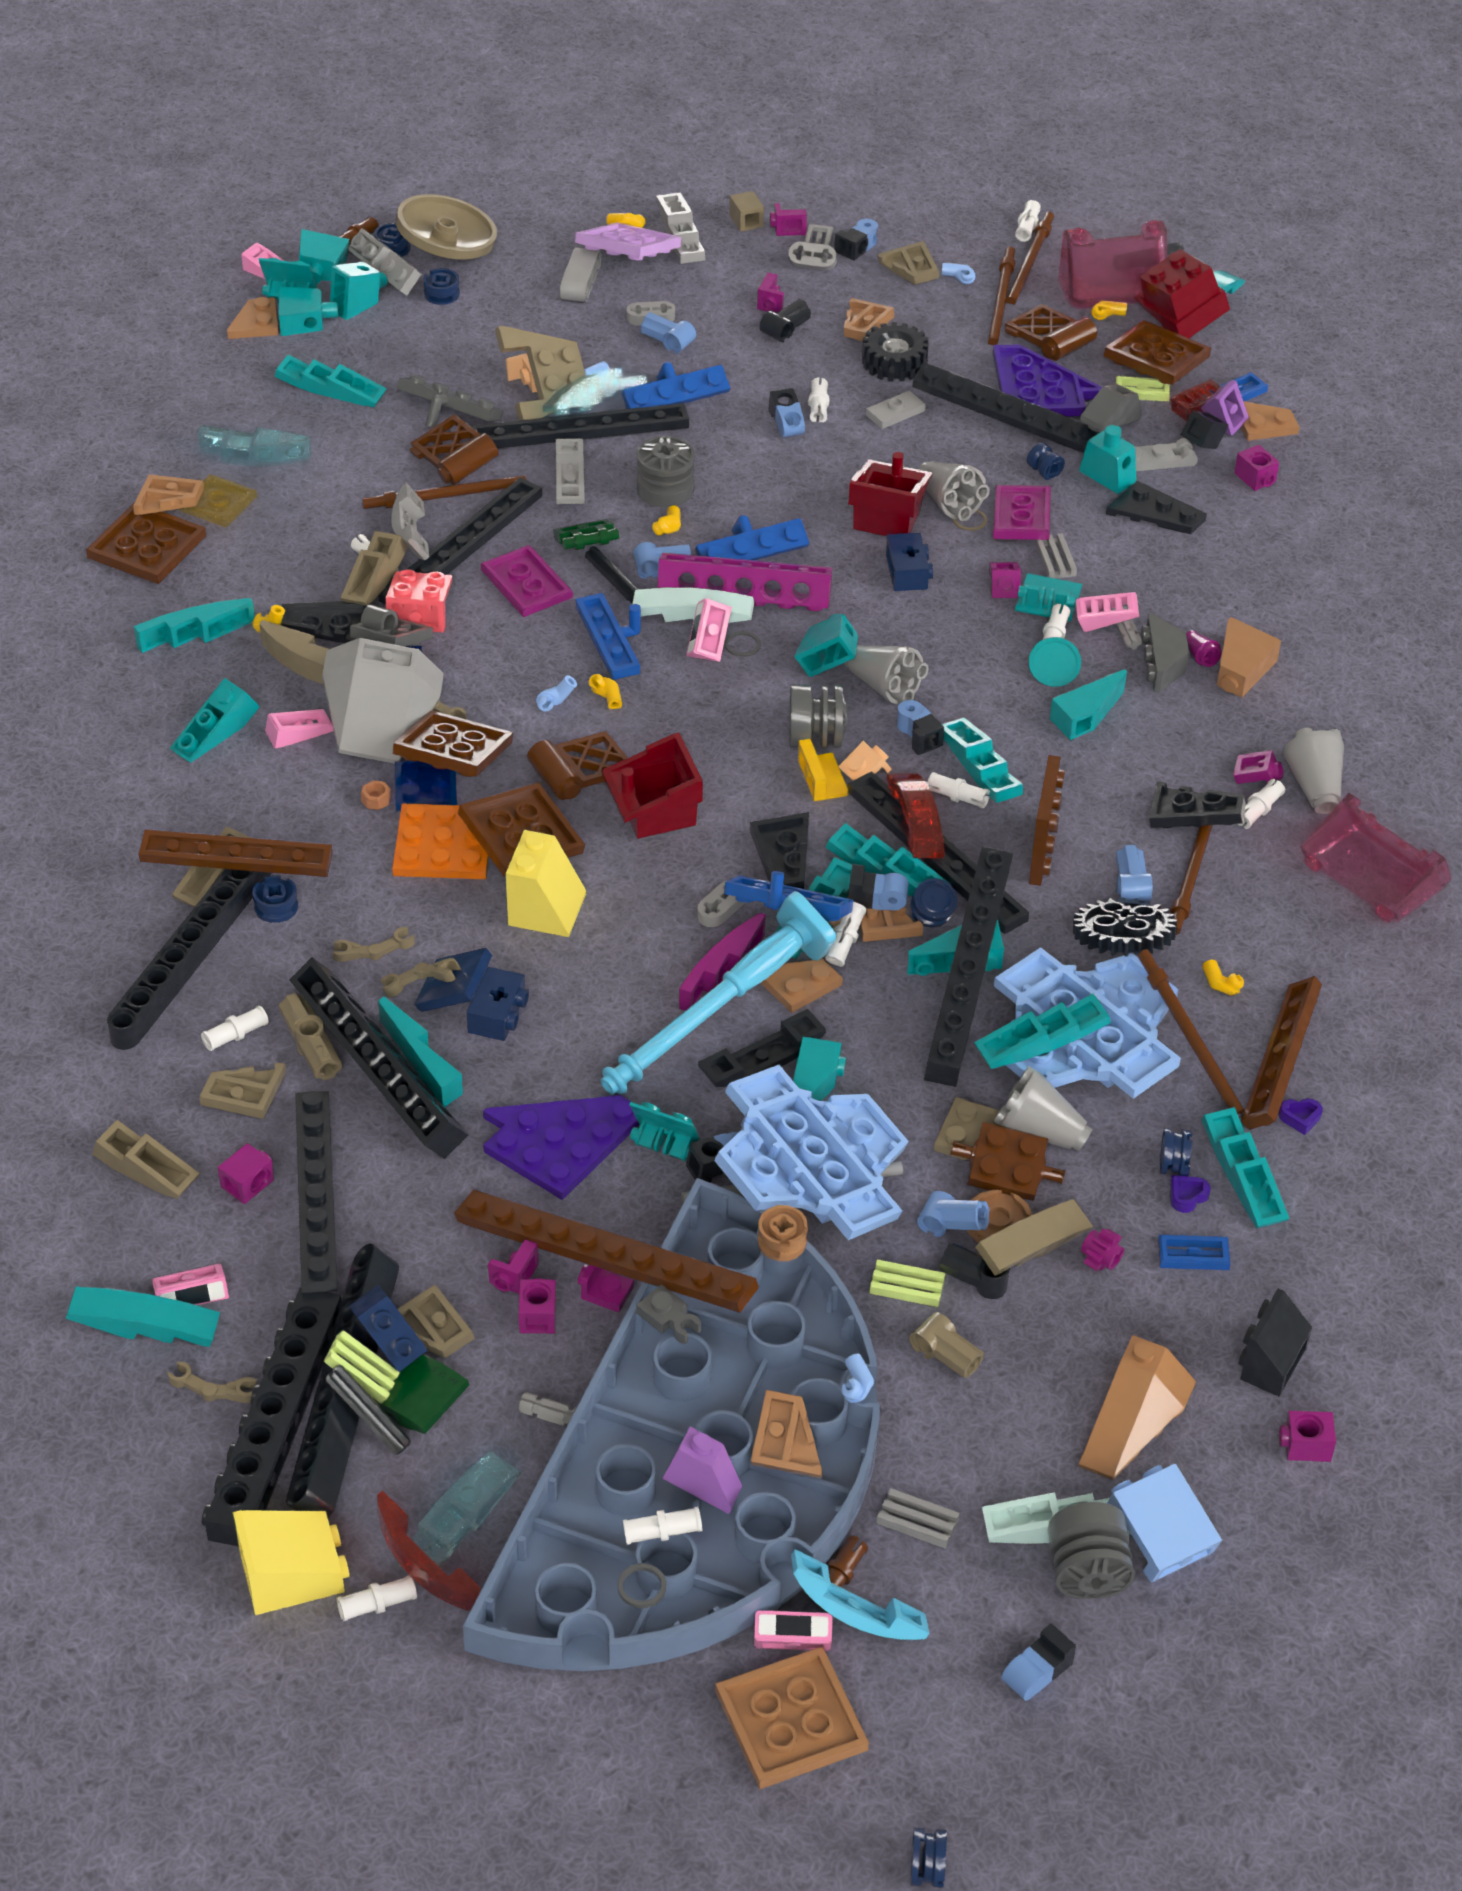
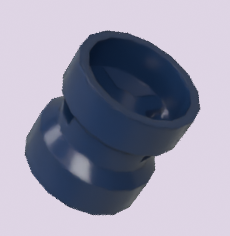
(1043, 459)

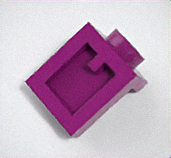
(788, 221)
(770, 295)
(1005, 579)
(1257, 767)
(520, 1266)
(604, 1287)

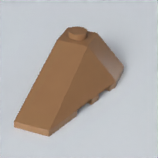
(1141, 1401)

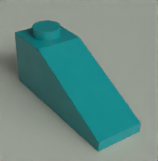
(819, 1066)

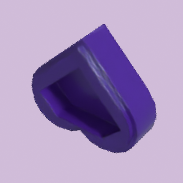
(1300, 1114)
(1187, 1192)

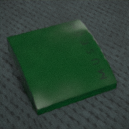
(423, 1393)

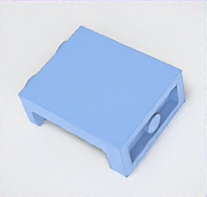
(1165, 1520)

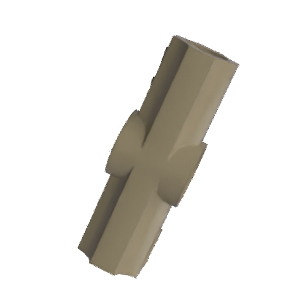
(310, 1037)

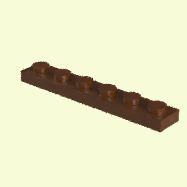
(235, 853)
(1281, 1053)

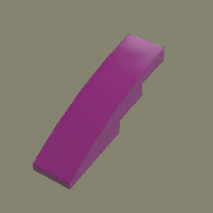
(721, 959)

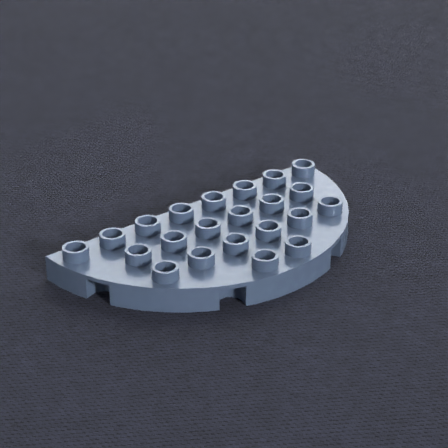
(558, 1575)

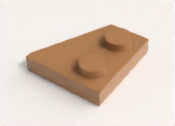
(864, 316)
(255, 319)
(1268, 422)
(166, 494)
(888, 925)
(802, 982)
(785, 1437)

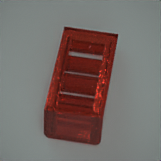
(1185, 401)

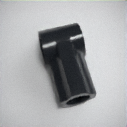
(782, 324)
(973, 1270)

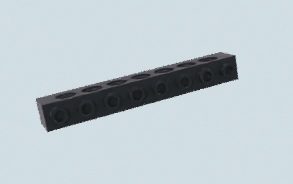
(968, 967)
(378, 1058)
(297, 1365)

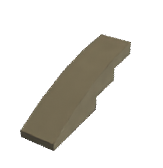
(1033, 1236)

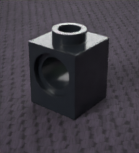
(1204, 429)

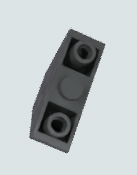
(1112, 407)
(1165, 651)

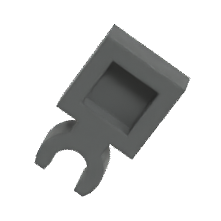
(666, 1311)

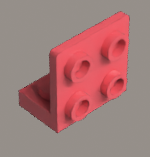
(420, 597)

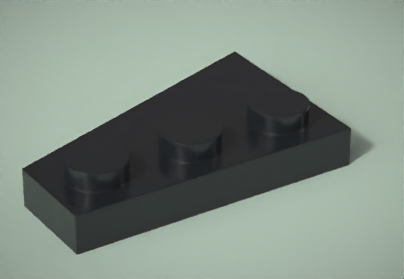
(1151, 505)
(323, 619)
(1190, 808)
(783, 846)

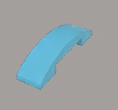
(895, 1621)

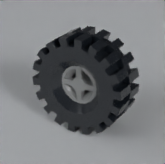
(894, 351)

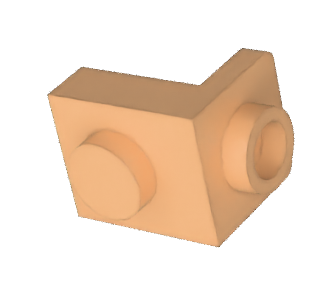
(864, 760)

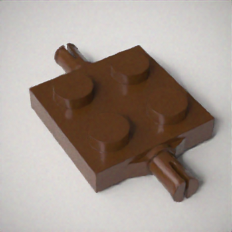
(1007, 1161)

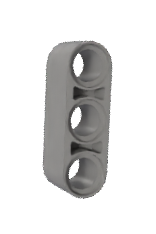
(580, 274)

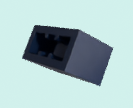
(908, 561)
(497, 1004)
(388, 1328)

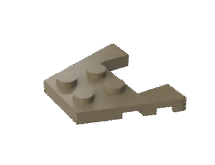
(552, 362)

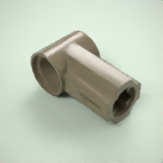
(939, 1339)

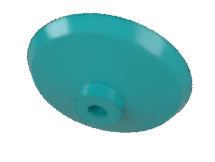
(1055, 661)

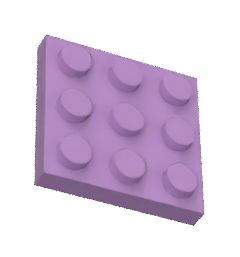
(627, 240)

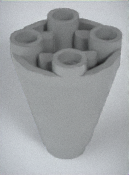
(956, 488)
(889, 670)
(1317, 766)
(1043, 1112)

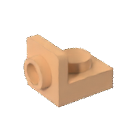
(519, 367)

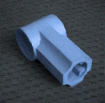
(673, 335)
(648, 556)
(1132, 875)
(945, 1213)

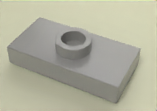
(895, 409)

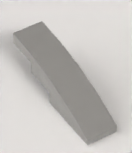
(679, 222)

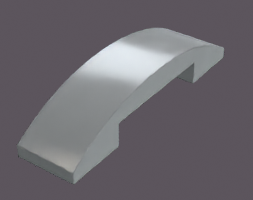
(569, 471)
(405, 512)

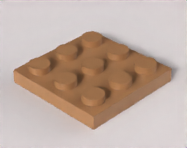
(791, 1717)

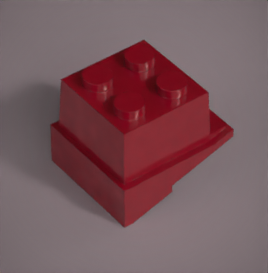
(1182, 294)
(887, 496)
(657, 787)

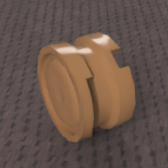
(782, 1233)

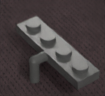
(440, 395)

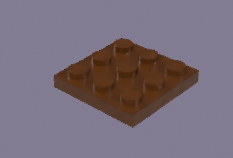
(1157, 352)
(146, 544)
(452, 743)
(503, 817)
(1047, 820)

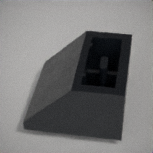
(1274, 1344)

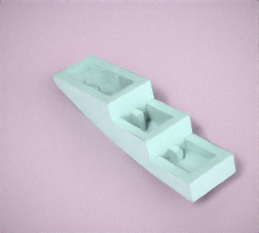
(682, 602)
(1027, 1518)

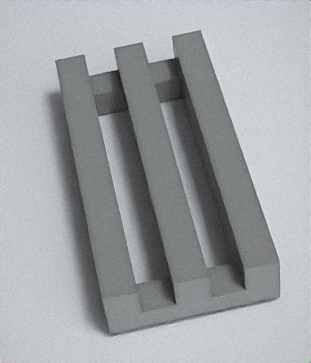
(820, 229)
(1052, 542)
(921, 1513)

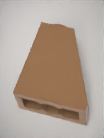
(1245, 657)

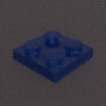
(424, 784)

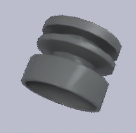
(665, 471)
(817, 715)
(1091, 1550)

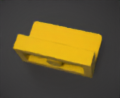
(820, 772)

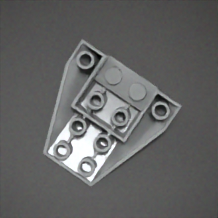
(377, 695)

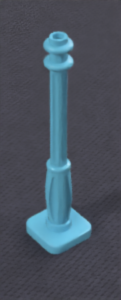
(801, 929)

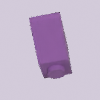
(1228, 406)
(704, 1470)

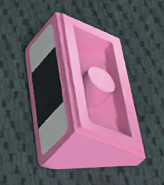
(709, 630)
(193, 1286)
(792, 1630)

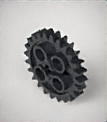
(1124, 926)

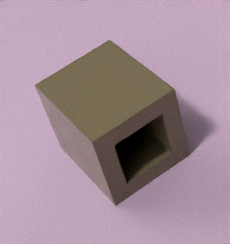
(746, 211)

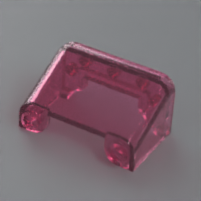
(1108, 266)
(1374, 861)

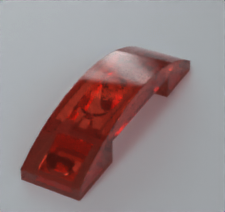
(920, 812)
(454, 1589)

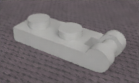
(1165, 455)

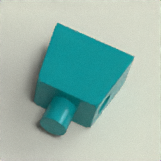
(322, 253)
(355, 288)
(303, 310)
(1110, 460)
(827, 645)

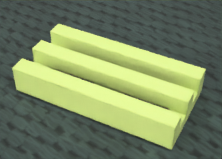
(1141, 387)
(908, 1278)
(363, 1362)

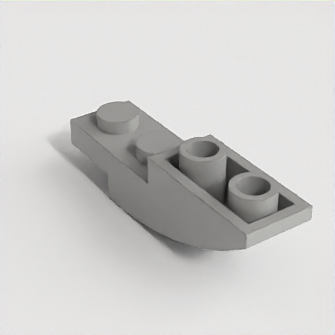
(383, 259)

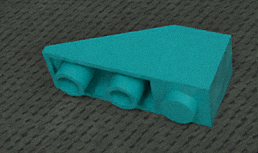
(1086, 706)
(219, 718)
(938, 953)

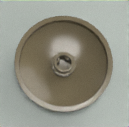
(446, 226)

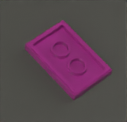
(1022, 512)
(526, 580)

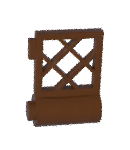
(1059, 339)
(462, 457)
(564, 771)

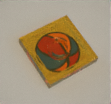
(221, 501)

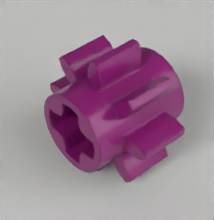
(1102, 1249)

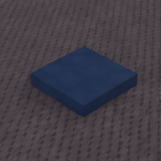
(441, 994)

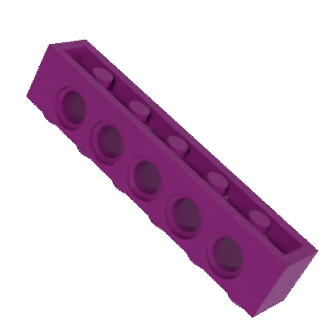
(758, 572)

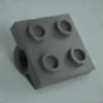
(385, 626)

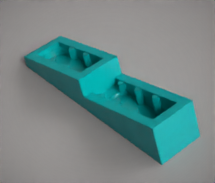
(413, 1042)

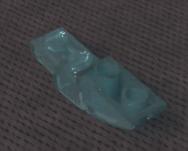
(590, 390)
(258, 449)
(464, 1507)

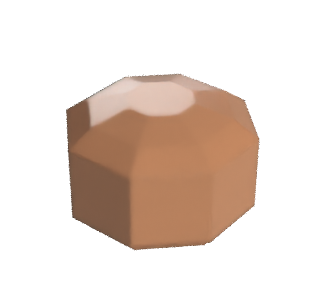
(376, 795)

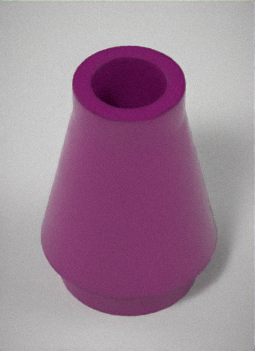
(1203, 649)

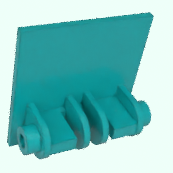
(286, 274)
(1042, 593)
(655, 1127)

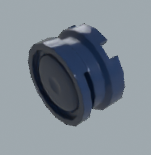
(391, 237)
(441, 286)
(275, 899)
(933, 902)
(1176, 1151)
(932, 1857)

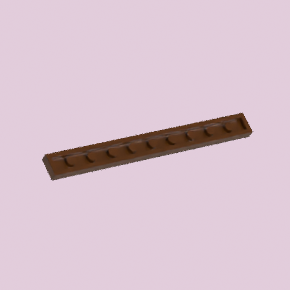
(608, 1251)

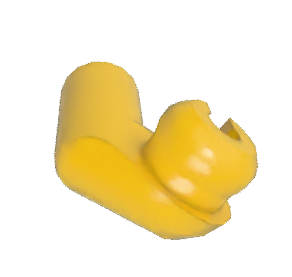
(626, 218)
(1107, 308)
(669, 523)
(275, 616)
(606, 688)
(1228, 985)

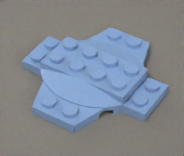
(1116, 1054)
(812, 1152)

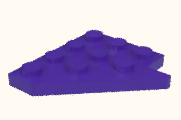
(1041, 380)
(559, 1140)

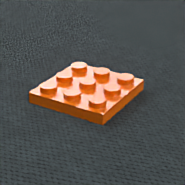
(437, 844)

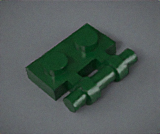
(585, 534)

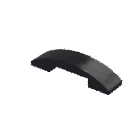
(769, 1052)

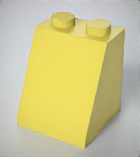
(542, 886)
(289, 1557)

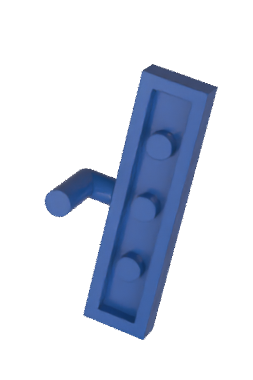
(677, 389)
(757, 543)
(609, 636)
(774, 894)

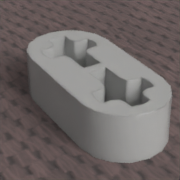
(811, 261)
(637, 311)
(714, 901)

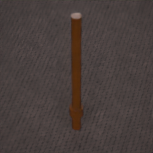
(1041, 232)
(1006, 268)
(388, 498)
(1182, 906)
(1160, 981)

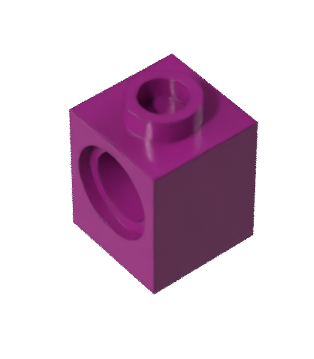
(1256, 467)
(246, 1173)
(537, 1306)
(1319, 1434)

